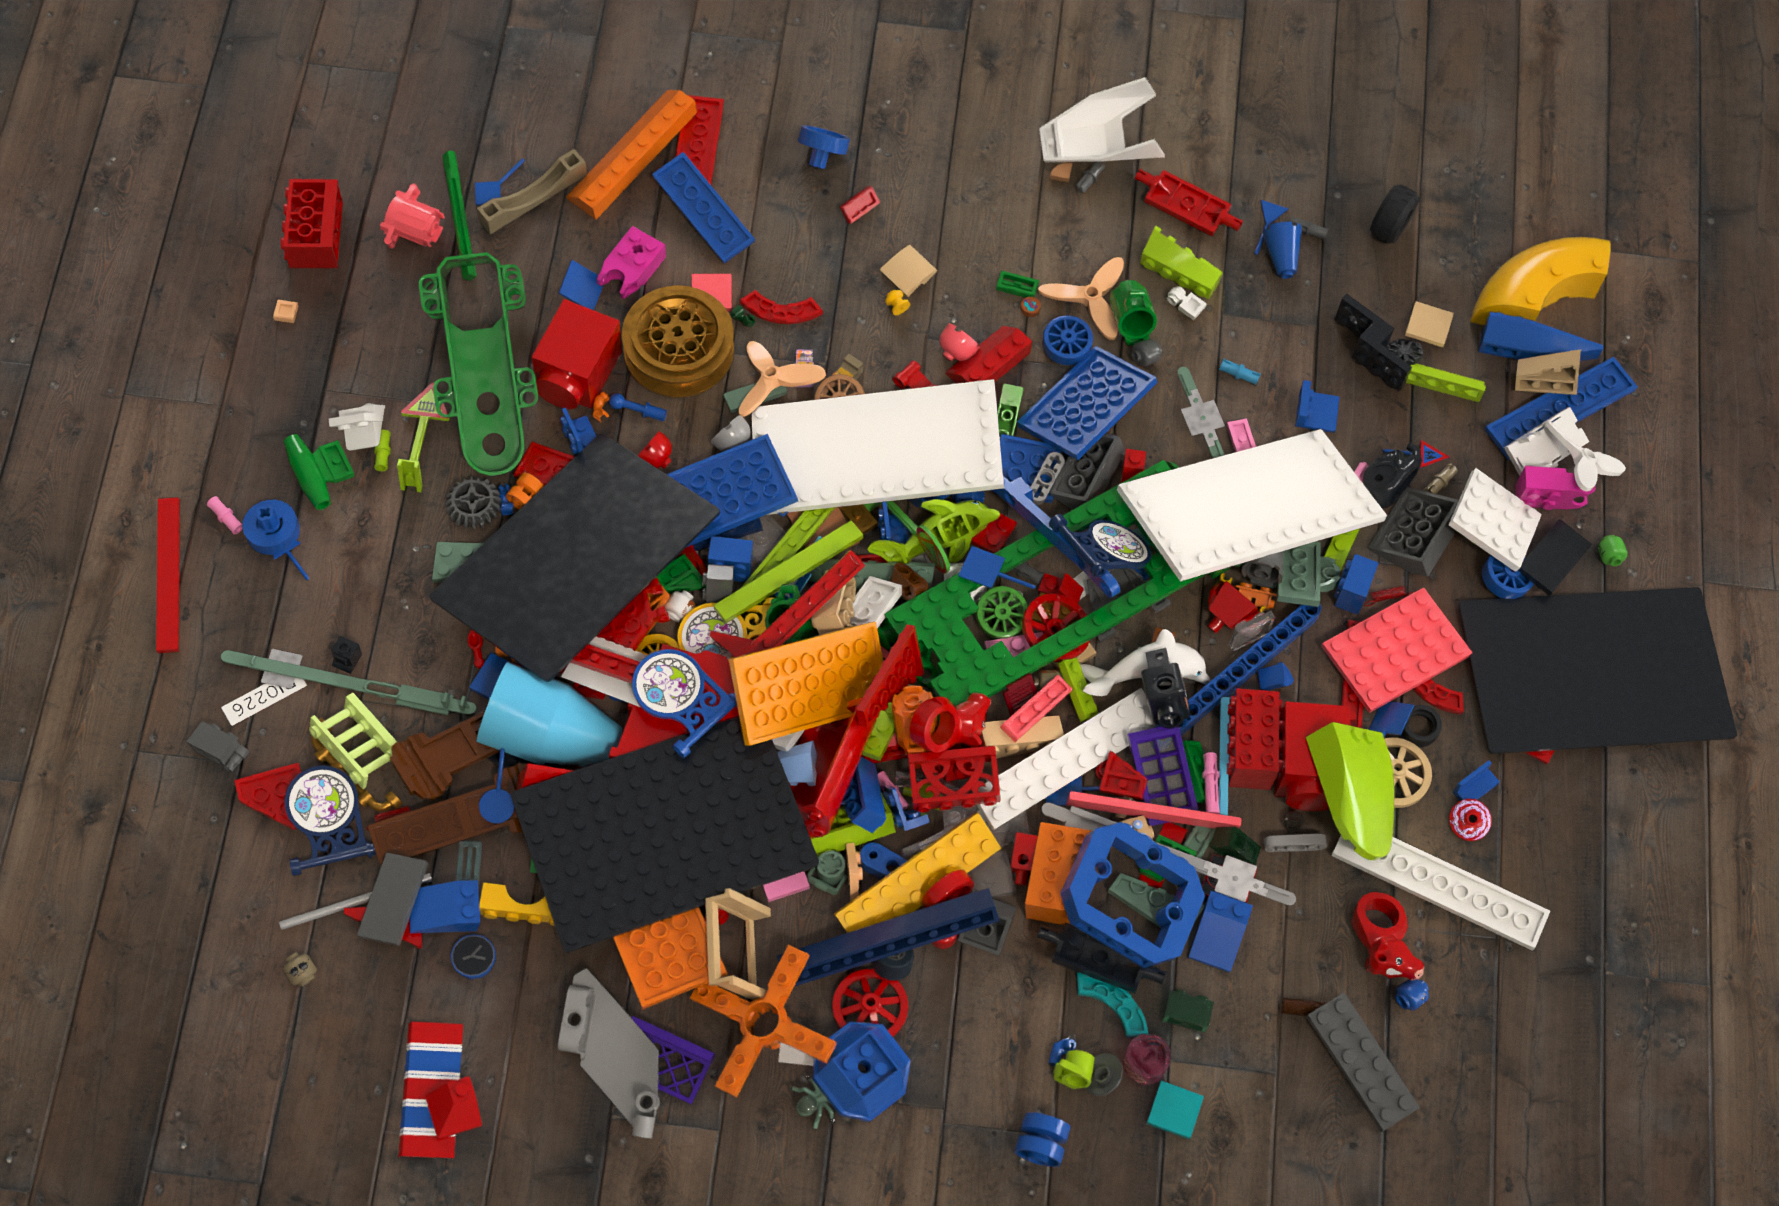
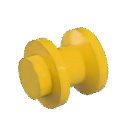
(895, 299)

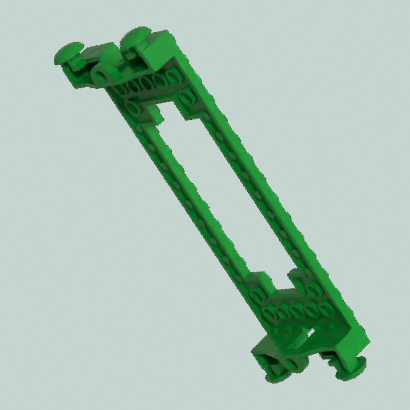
(963, 662)

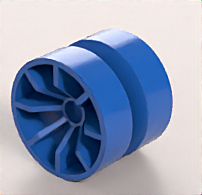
(1042, 1139)

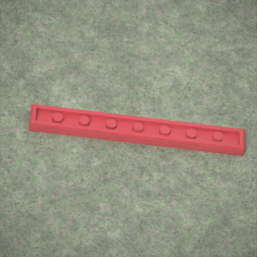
(1151, 811)

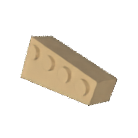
(1038, 737)

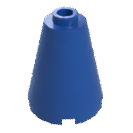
(1284, 246)

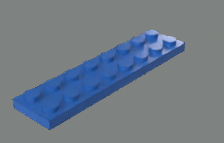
(1595, 391)

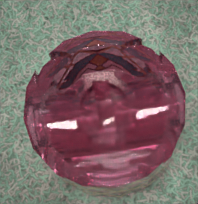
(1147, 1059)

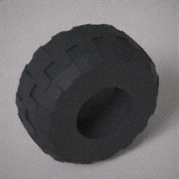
(1394, 214)

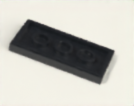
(1554, 557)

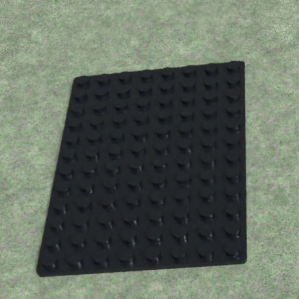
(574, 556)
(1596, 670)
(661, 833)

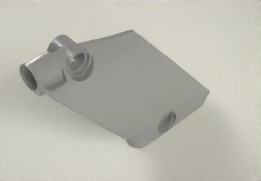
(612, 1050)

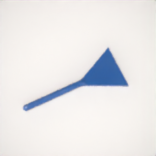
(1271, 213)

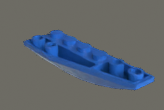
(1525, 338)

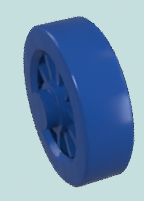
(1068, 334)
(1498, 575)

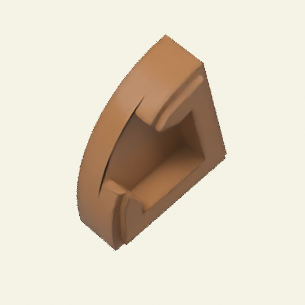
(1061, 172)

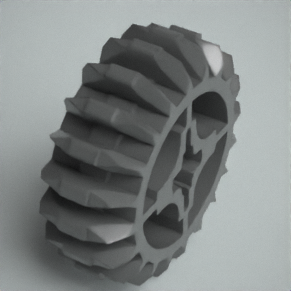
(488, 504)

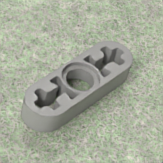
(1046, 487)
(1291, 843)

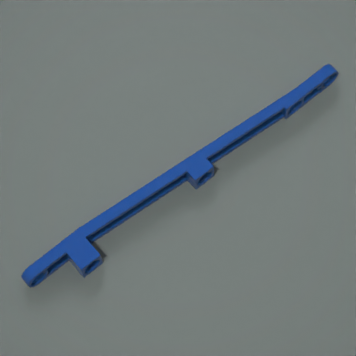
(1020, 498)

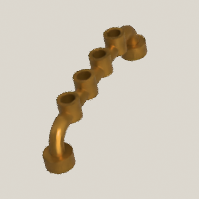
(364, 796)

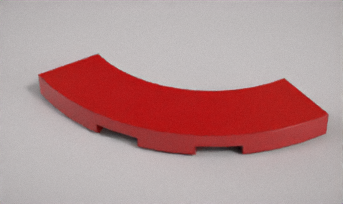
(781, 314)
(1441, 697)

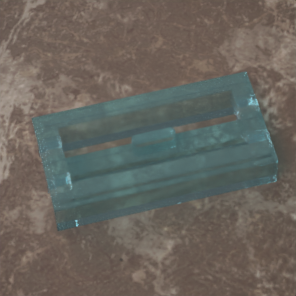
(470, 845)

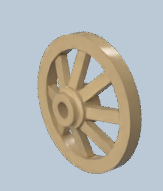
(1399, 776)

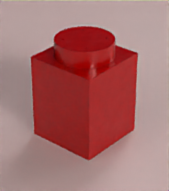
(576, 355)
(1299, 776)

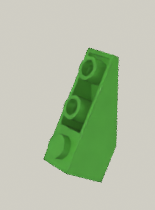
(1009, 408)

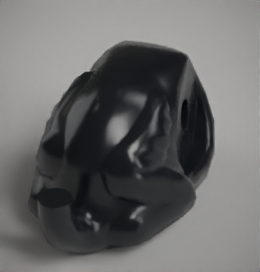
(1392, 474)

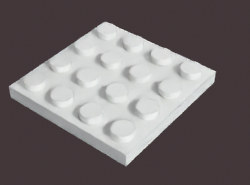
(1495, 519)

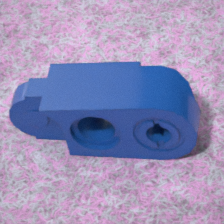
(884, 858)

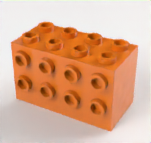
(1052, 862)

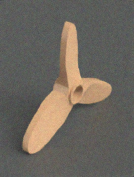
(1098, 308)
(775, 376)

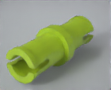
(382, 451)

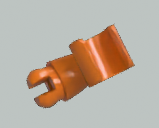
(599, 402)

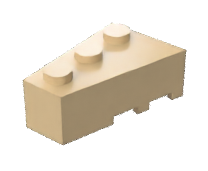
(1549, 373)

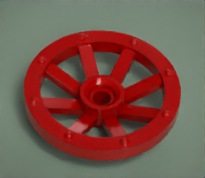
(1053, 624)
(870, 1011)

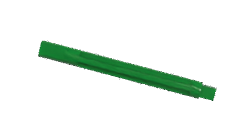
(458, 211)

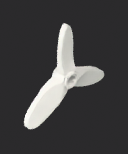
(1587, 463)

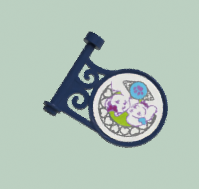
(1108, 542)
(322, 805)

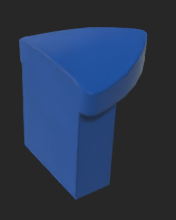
(1275, 677)

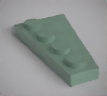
(1142, 897)

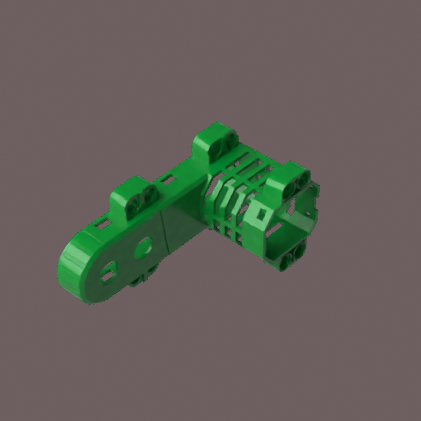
(480, 364)

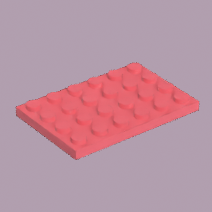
(1396, 650)

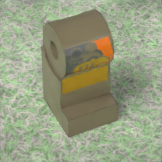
(850, 367)

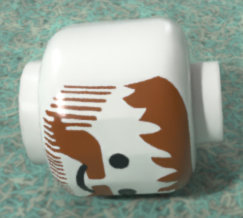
(679, 605)

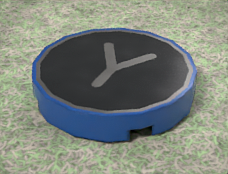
(473, 956)

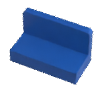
(1476, 783)

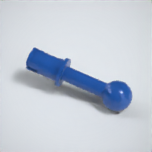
(617, 401)

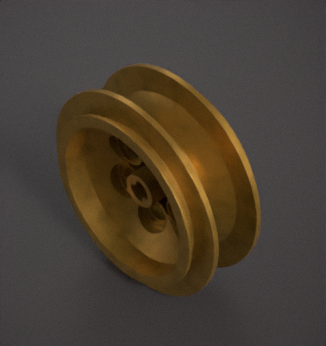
(684, 371)

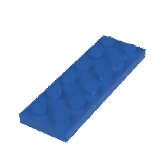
(703, 207)

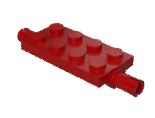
(1187, 202)

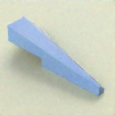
(800, 764)

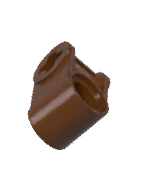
(911, 582)

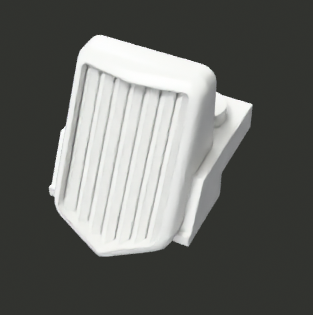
(360, 425)

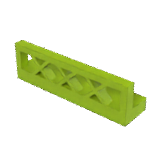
(1446, 382)

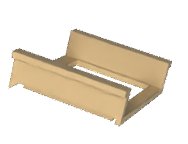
(749, 911)

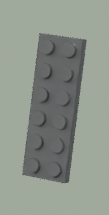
(1362, 1062)

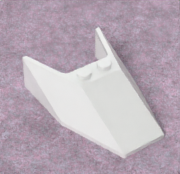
(1095, 130)

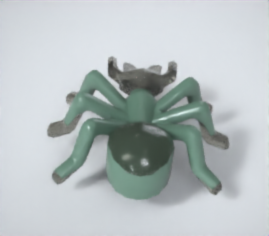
(813, 1103)

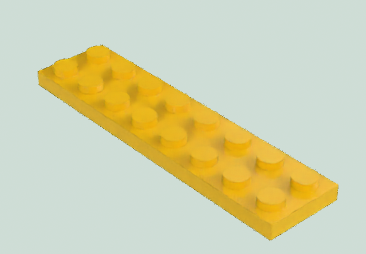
(904, 887)

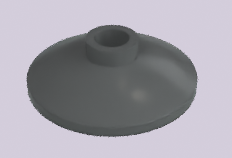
(1109, 1066)

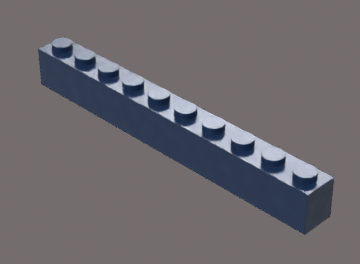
(897, 935)

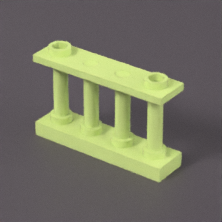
(366, 723)

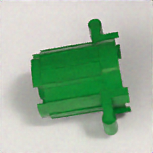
(1133, 311)
(780, 605)

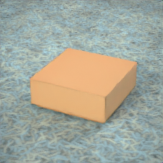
(285, 311)

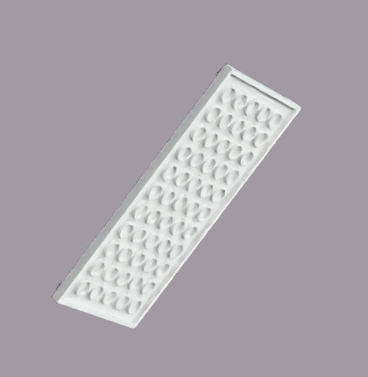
(886, 444)
(1250, 504)

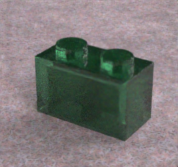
(1188, 1011)

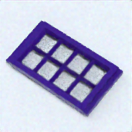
(1162, 760)

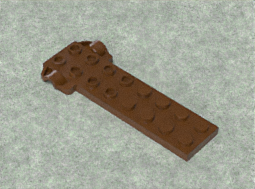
(430, 762)
(442, 822)

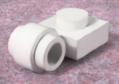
(1190, 305)

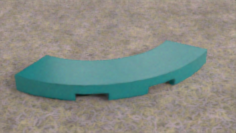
(1118, 1000)

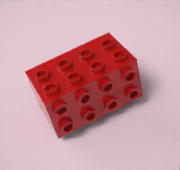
(1254, 739)

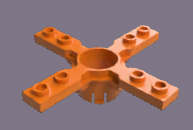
(747, 1013)

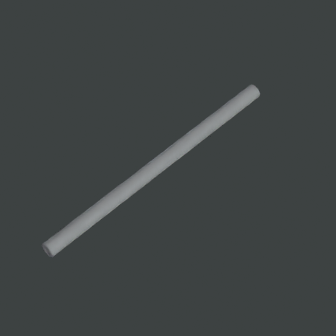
(315, 914)

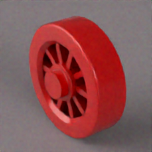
(947, 888)

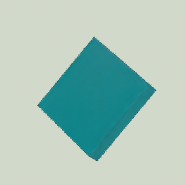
(1175, 1110)

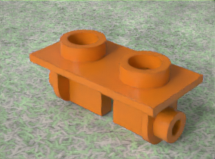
(1262, 596)

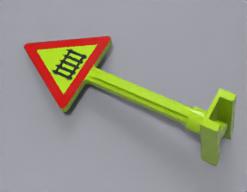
(424, 408)

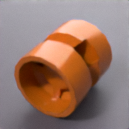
(526, 488)

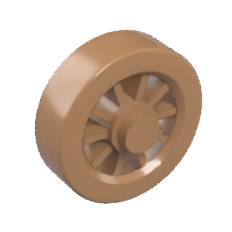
(838, 379)

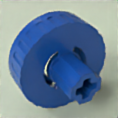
(822, 142)
(265, 519)

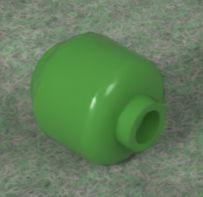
(1612, 550)

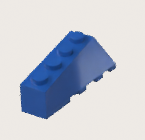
(864, 798)

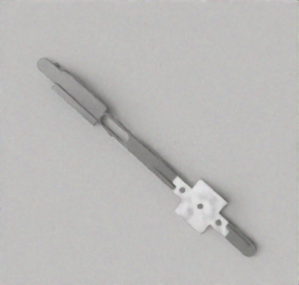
(1234, 878)

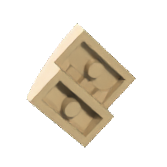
(908, 270)
(1429, 324)

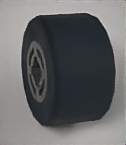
(895, 966)

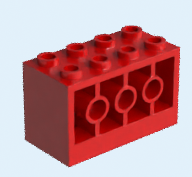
(312, 223)

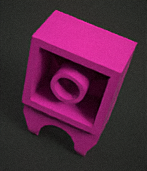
(632, 261)
(1549, 488)

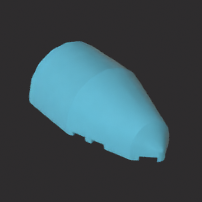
(546, 721)

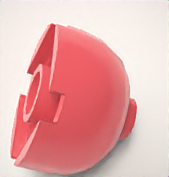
(957, 344)

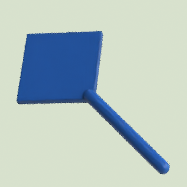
(488, 190)

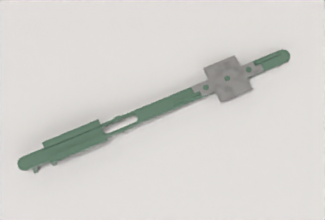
(1202, 416)
(284, 667)

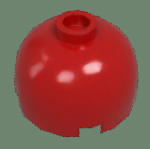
(657, 451)

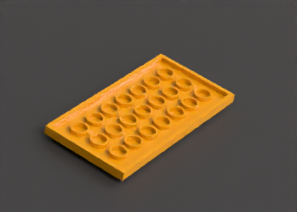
(804, 681)

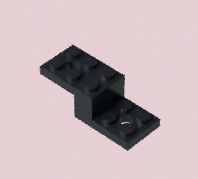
(1372, 342)

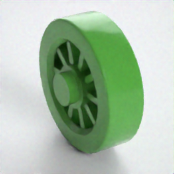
(1001, 612)

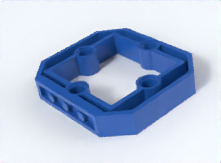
(1175, 869)

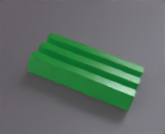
(1016, 287)

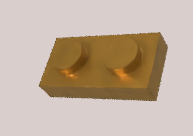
(860, 517)

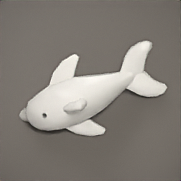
(1131, 666)

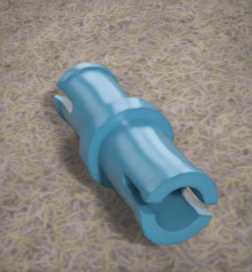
(1239, 371)

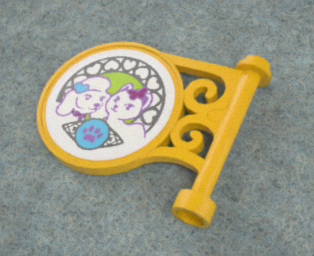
(700, 621)

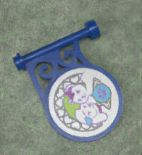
(672, 686)

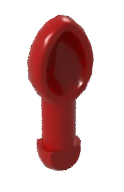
(475, 643)

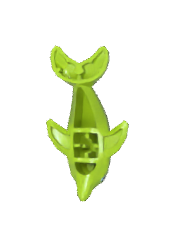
(950, 523)

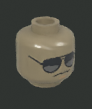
(299, 969)

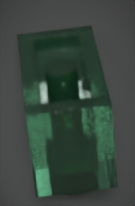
(1236, 844)

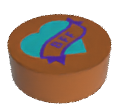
(1030, 306)

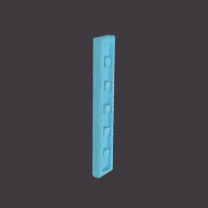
(1223, 756)

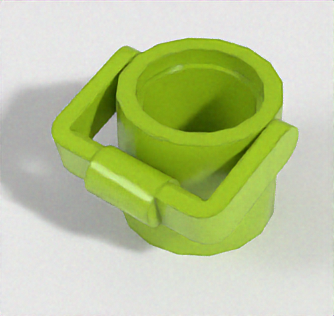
(1076, 1069)

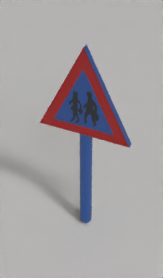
(1428, 453)

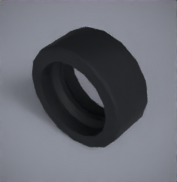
(1433, 717)

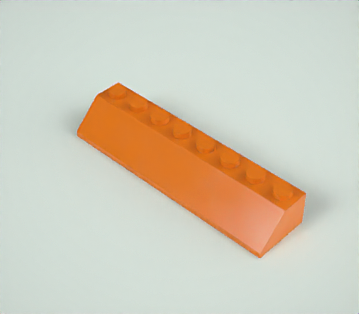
(633, 153)

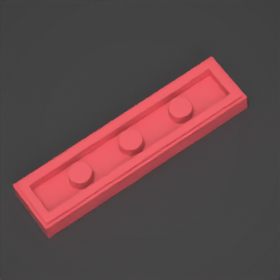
(1036, 708)

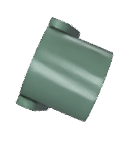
(829, 872)

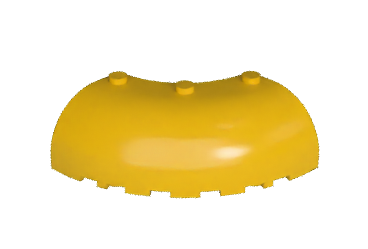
(1543, 276)

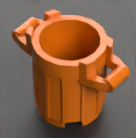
(903, 710)

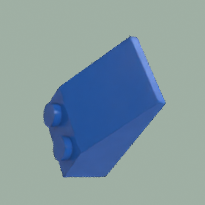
(446, 908)
(1220, 931)

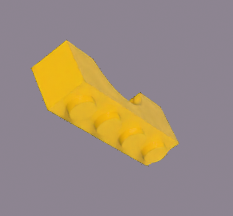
(497, 903)

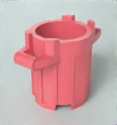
(411, 219)

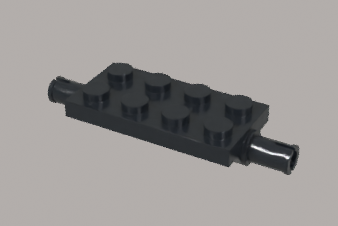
(1092, 958)

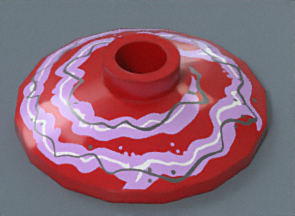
(1460, 821)

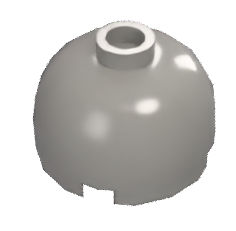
(732, 435)

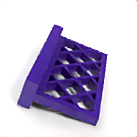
(680, 1046)

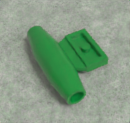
(316, 469)

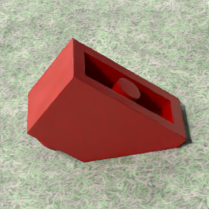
(1132, 463)

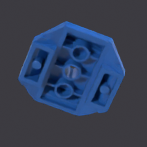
(856, 1093)

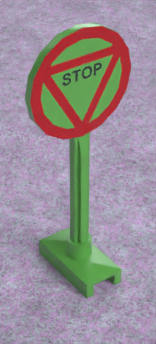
(926, 538)

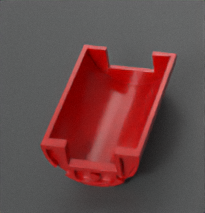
(838, 754)

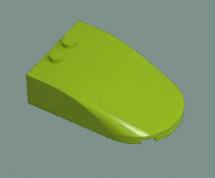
(1357, 785)

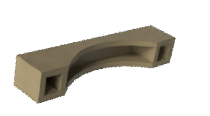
(503, 210)

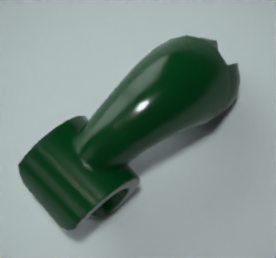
(738, 313)

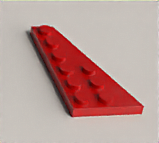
(895, 673)

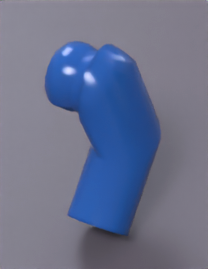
(1061, 1048)

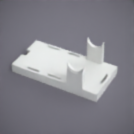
(1542, 446)

